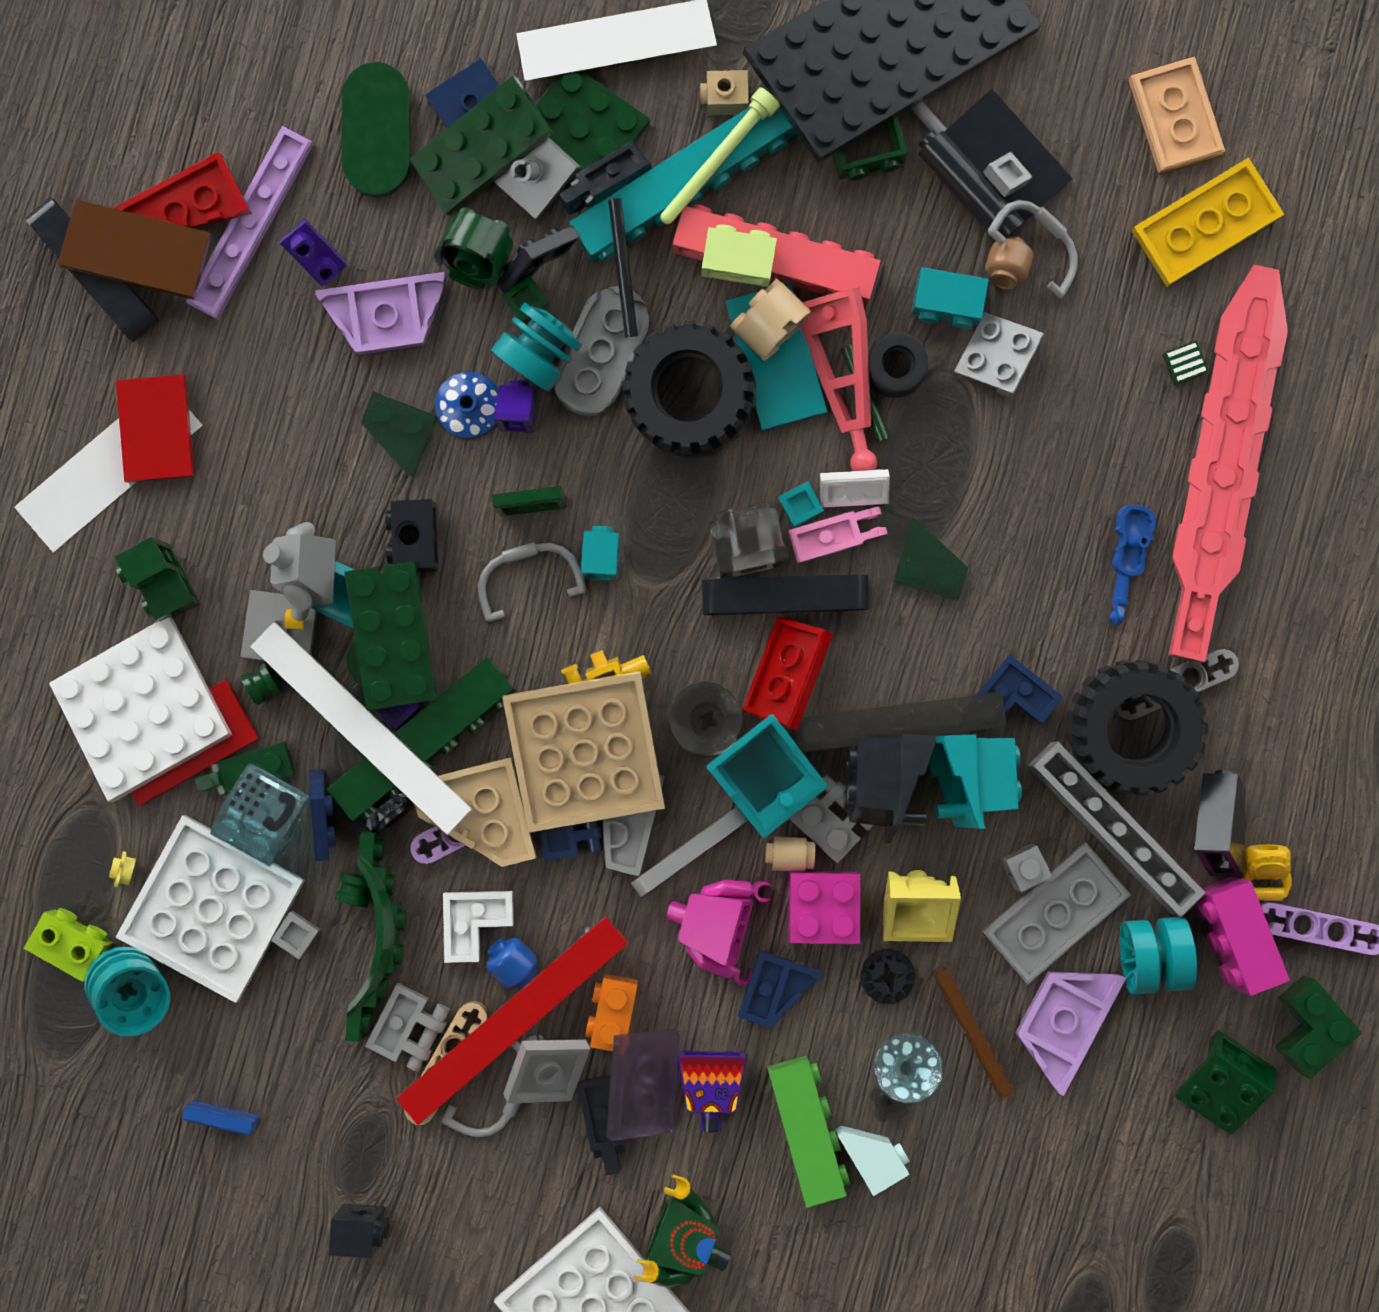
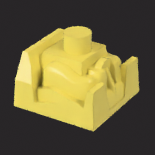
(920, 908)

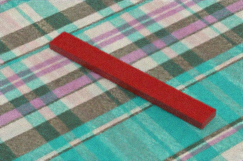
(512, 1020)

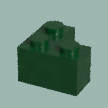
(160, 578)
(1322, 1028)

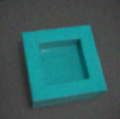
(800, 504)

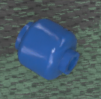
(512, 963)

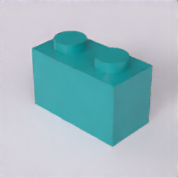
(949, 298)
(601, 554)

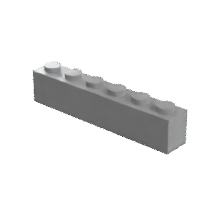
(1116, 829)

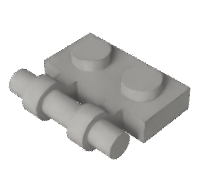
(824, 826)
(397, 1023)

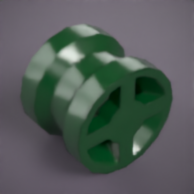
(261, 683)
(353, 890)

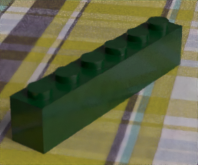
(426, 735)

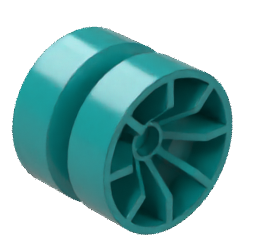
(1158, 955)

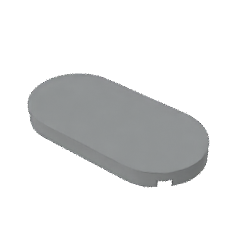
(598, 369)

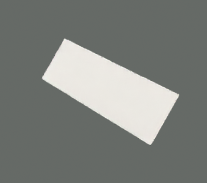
(616, 39)
(80, 489)

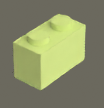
(738, 255)

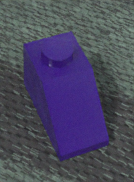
(516, 407)

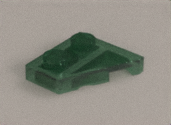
(399, 429)
(929, 564)

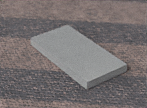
(1056, 913)

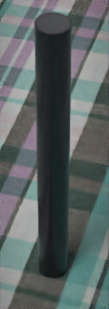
(623, 267)

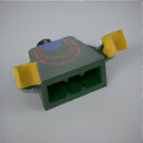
(682, 1240)

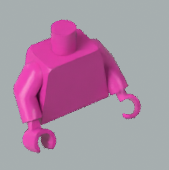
(716, 925)

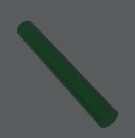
(877, 423)

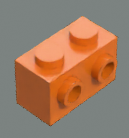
(614, 1010)

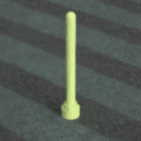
(761, 106)

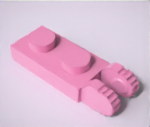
(833, 535)

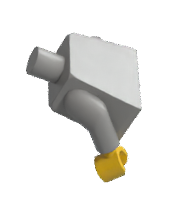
(302, 571)

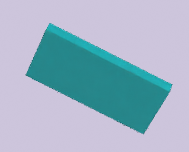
(785, 382)

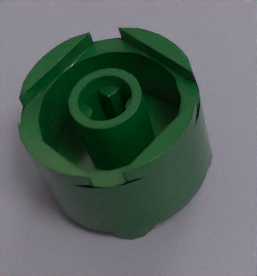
(474, 249)

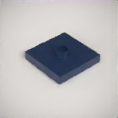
(462, 92)

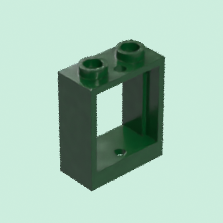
(886, 162)

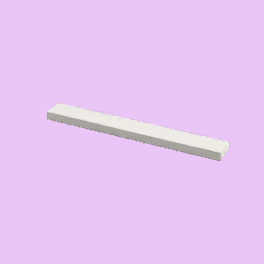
(361, 728)

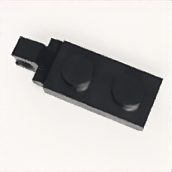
(604, 178)
(595, 1103)

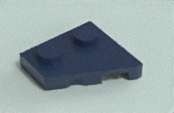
(321, 807)

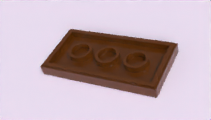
(134, 249)

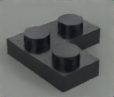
(535, 254)

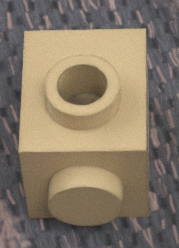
(725, 92)

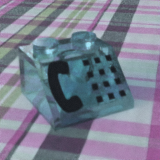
(260, 815)

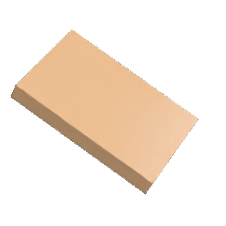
(1176, 115)

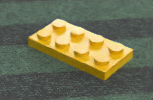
(1207, 222)

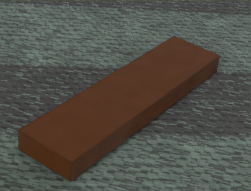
(972, 1031)

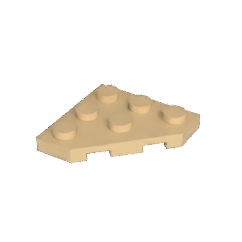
(498, 817)

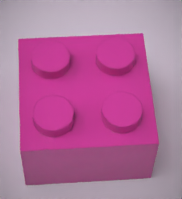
(824, 907)

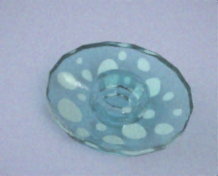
(924, 1062)

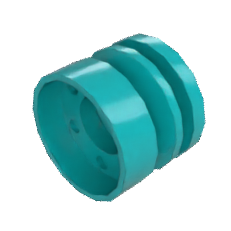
(537, 346)
(134, 1006)

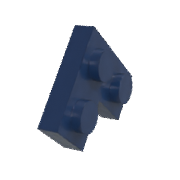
(1022, 688)

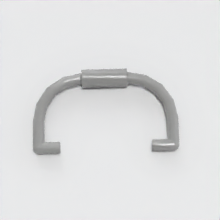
(1050, 224)
(519, 553)
(509, 1111)

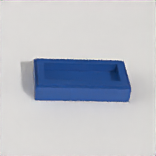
(220, 1117)

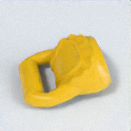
(1269, 862)

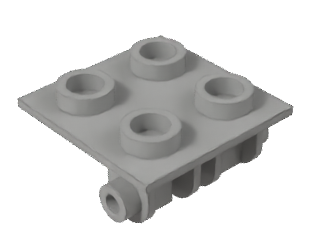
(999, 353)

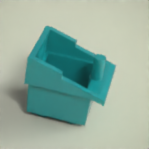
(767, 776)
(975, 777)

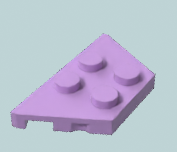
(385, 312)
(1066, 1020)

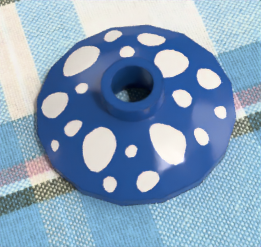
(471, 421)

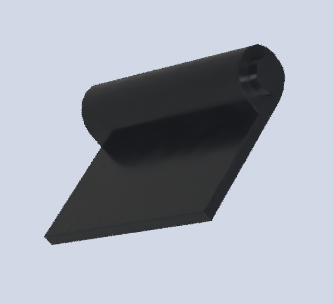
(976, 141)

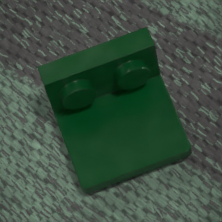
(1228, 1084)

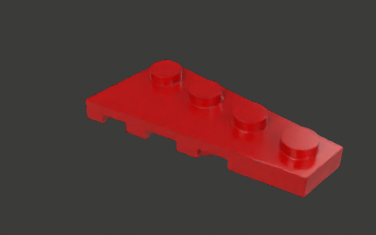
(192, 197)

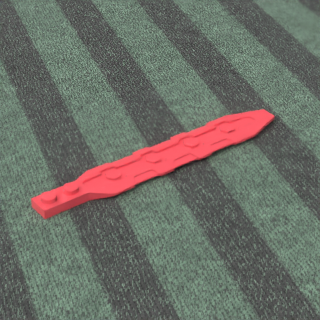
(1227, 456)

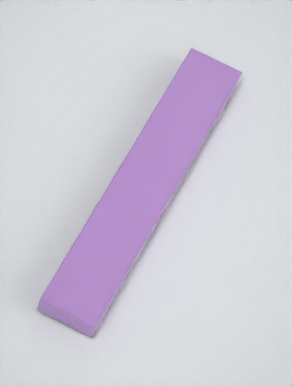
(246, 232)

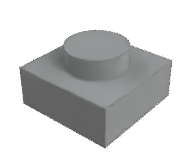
(1007, 174)
(295, 934)

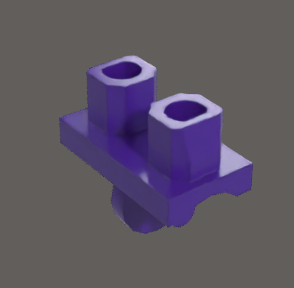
(313, 252)

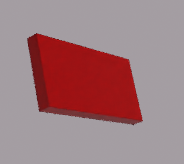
(242, 736)

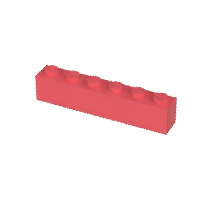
(796, 259)

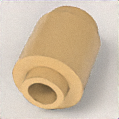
(790, 854)

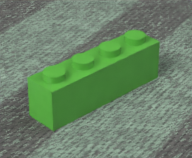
(807, 1130)

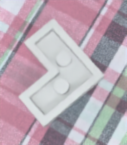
(465, 915)

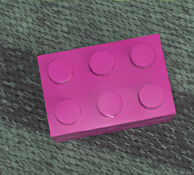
(1241, 936)

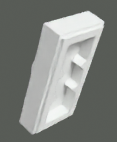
(854, 488)

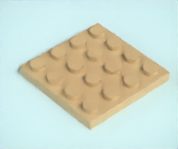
(583, 751)

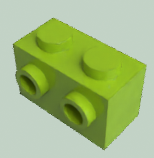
(67, 942)

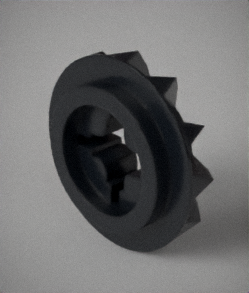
(389, 813)
(874, 967)

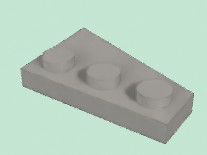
(627, 840)

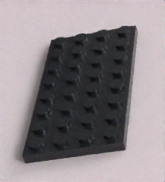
(867, 60)

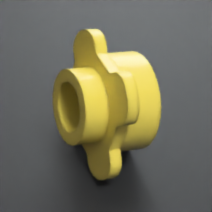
(122, 870)

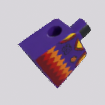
(711, 1084)

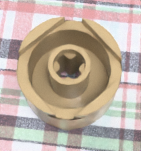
(770, 320)

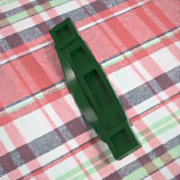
(389, 922)

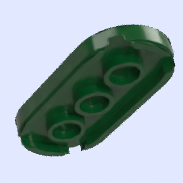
(376, 129)

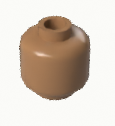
(1009, 263)

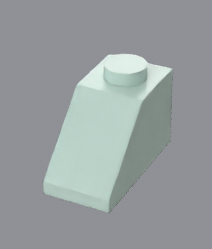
(874, 1157)

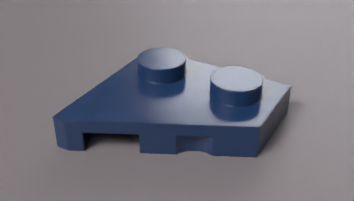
(774, 987)

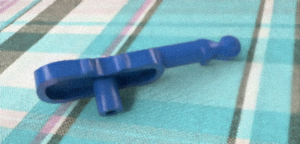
(1135, 530)

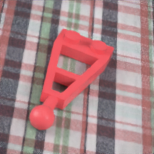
(826, 315)

